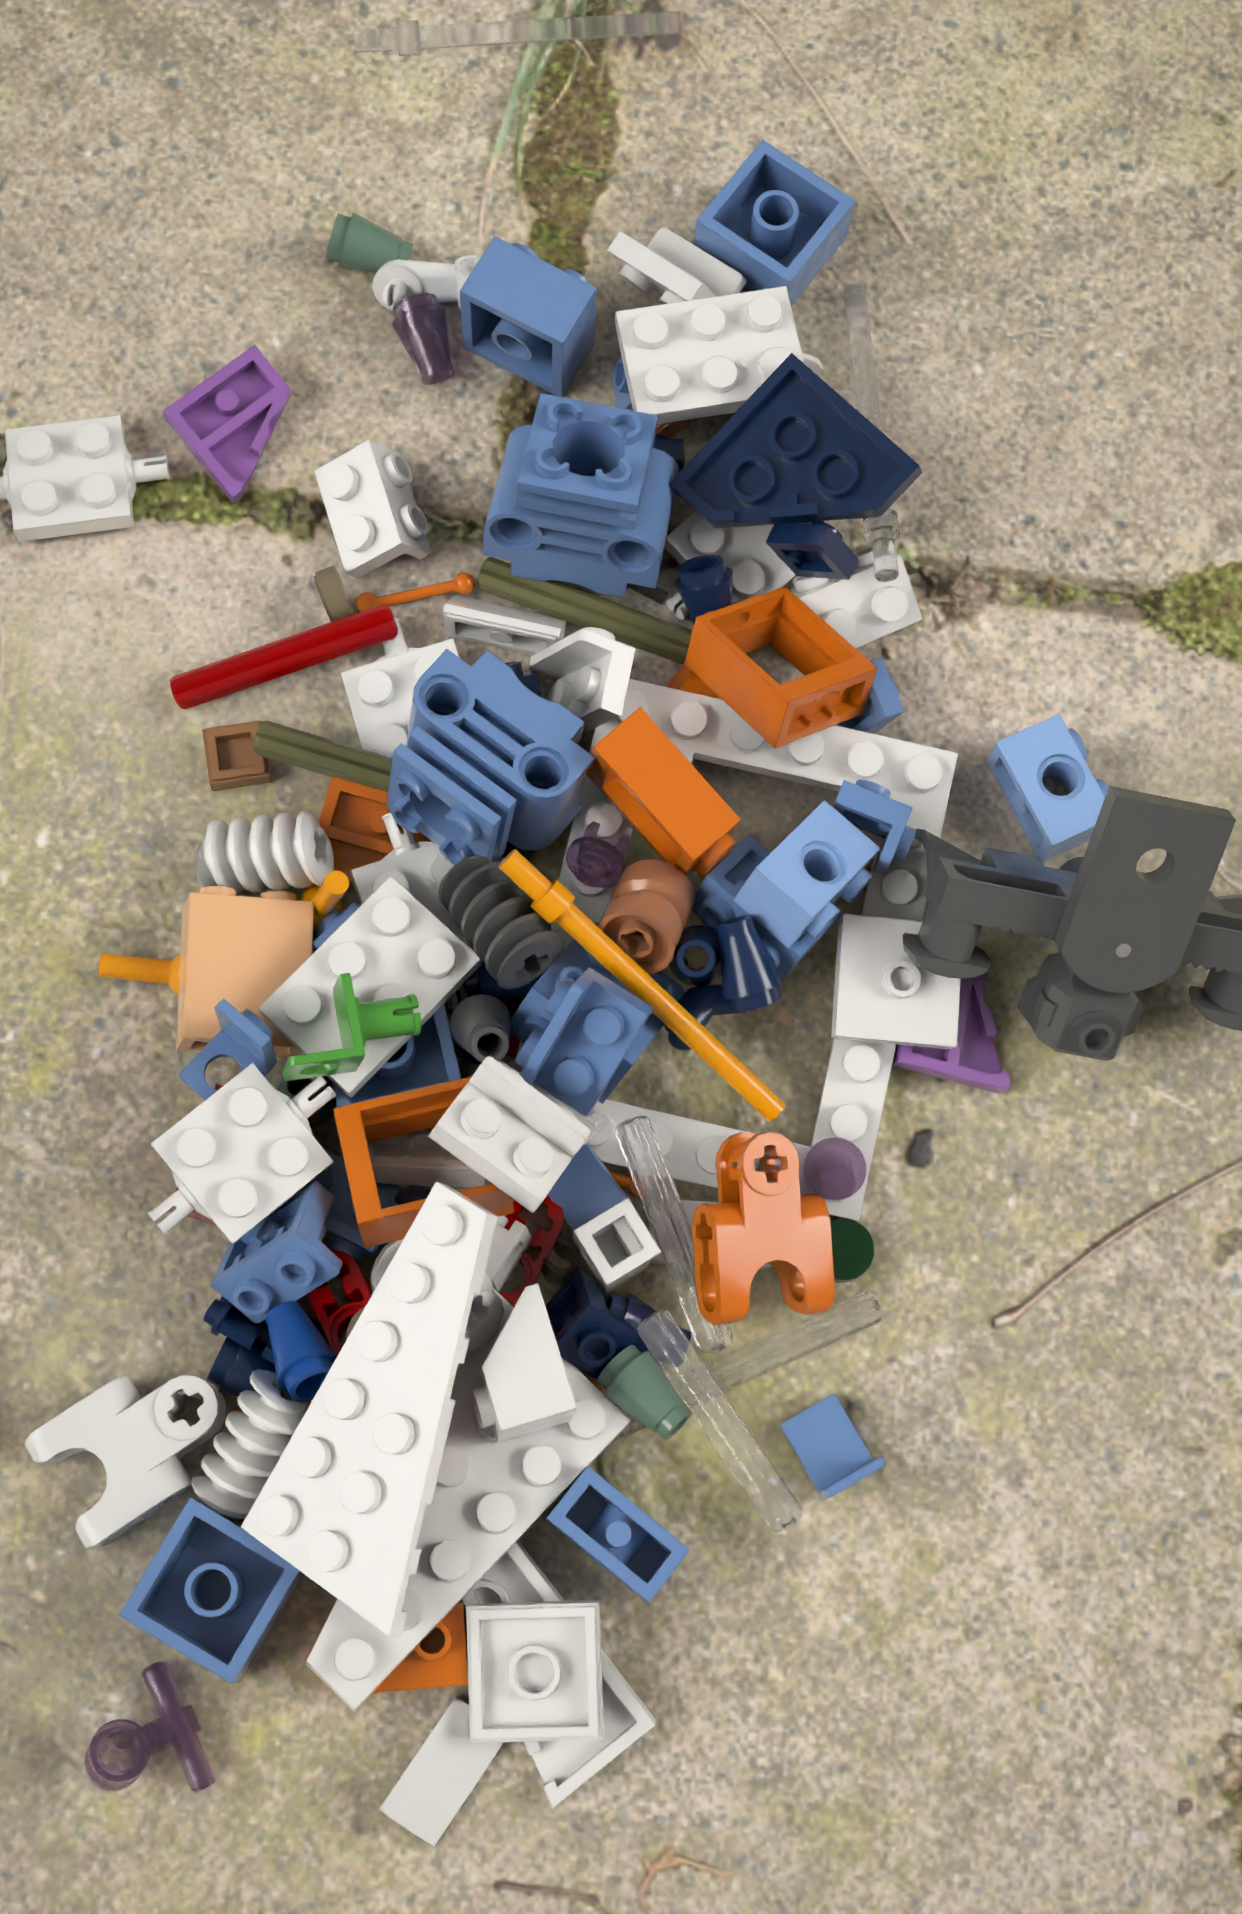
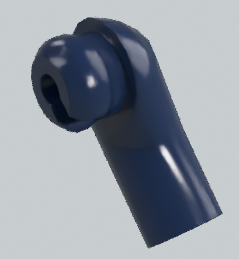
(702, 1004)

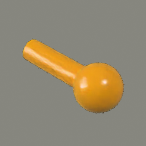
(326, 896)
(140, 969)

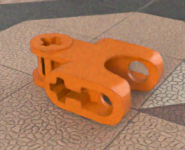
(760, 1223)

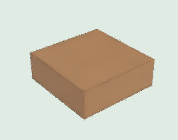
(232, 756)

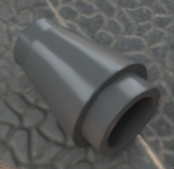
(477, 1017)

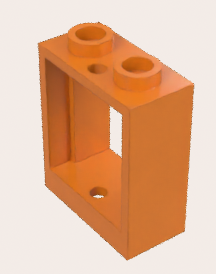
(834, 671)
(663, 795)
(389, 1118)

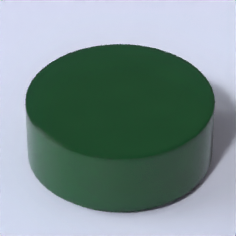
(851, 1249)

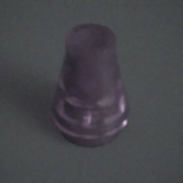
(424, 334)

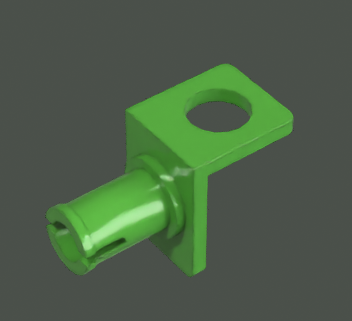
(356, 1025)

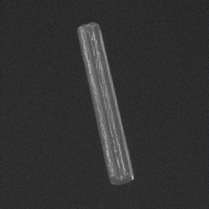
(668, 1225)
(720, 1420)

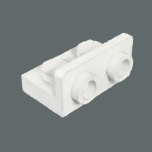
(589, 674)
(510, 1133)

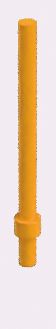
(555, 903)

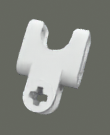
(138, 1446)

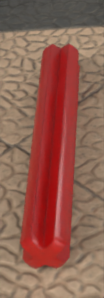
(284, 656)

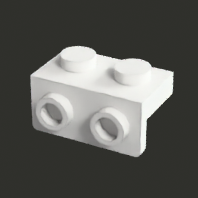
(674, 268)
(372, 508)
(861, 606)

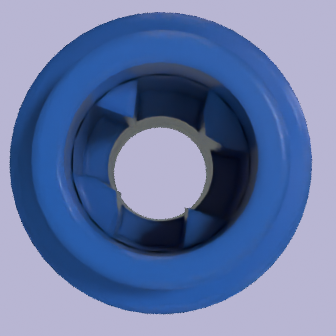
(298, 1351)

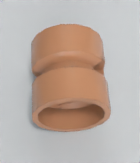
(649, 912)

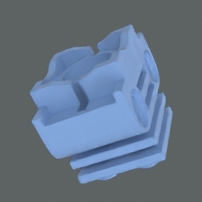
(583, 497)
(486, 762)

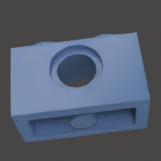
(617, 1535)

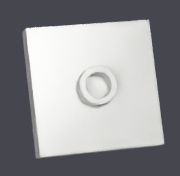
(885, 993)
(535, 1671)

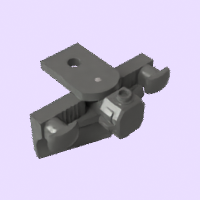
(1108, 920)

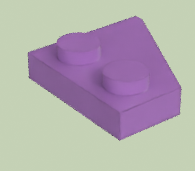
(231, 419)
(975, 1057)

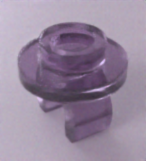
(596, 860)

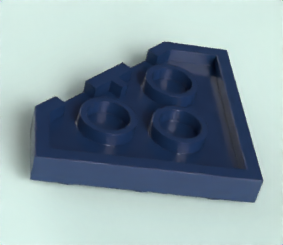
(795, 459)

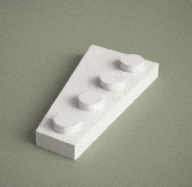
(566, 1763)

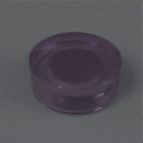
(834, 1169)

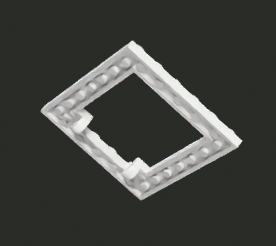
(716, 734)

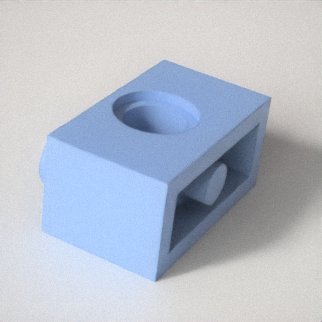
(1048, 820)
(807, 875)

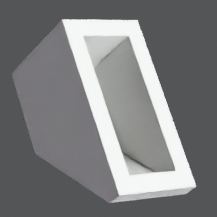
(524, 1375)

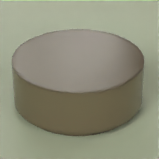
(333, 593)

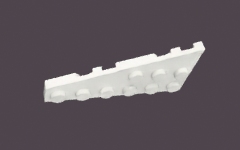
(374, 1437)
(478, 1512)

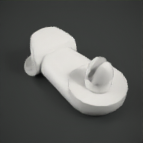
(407, 278)

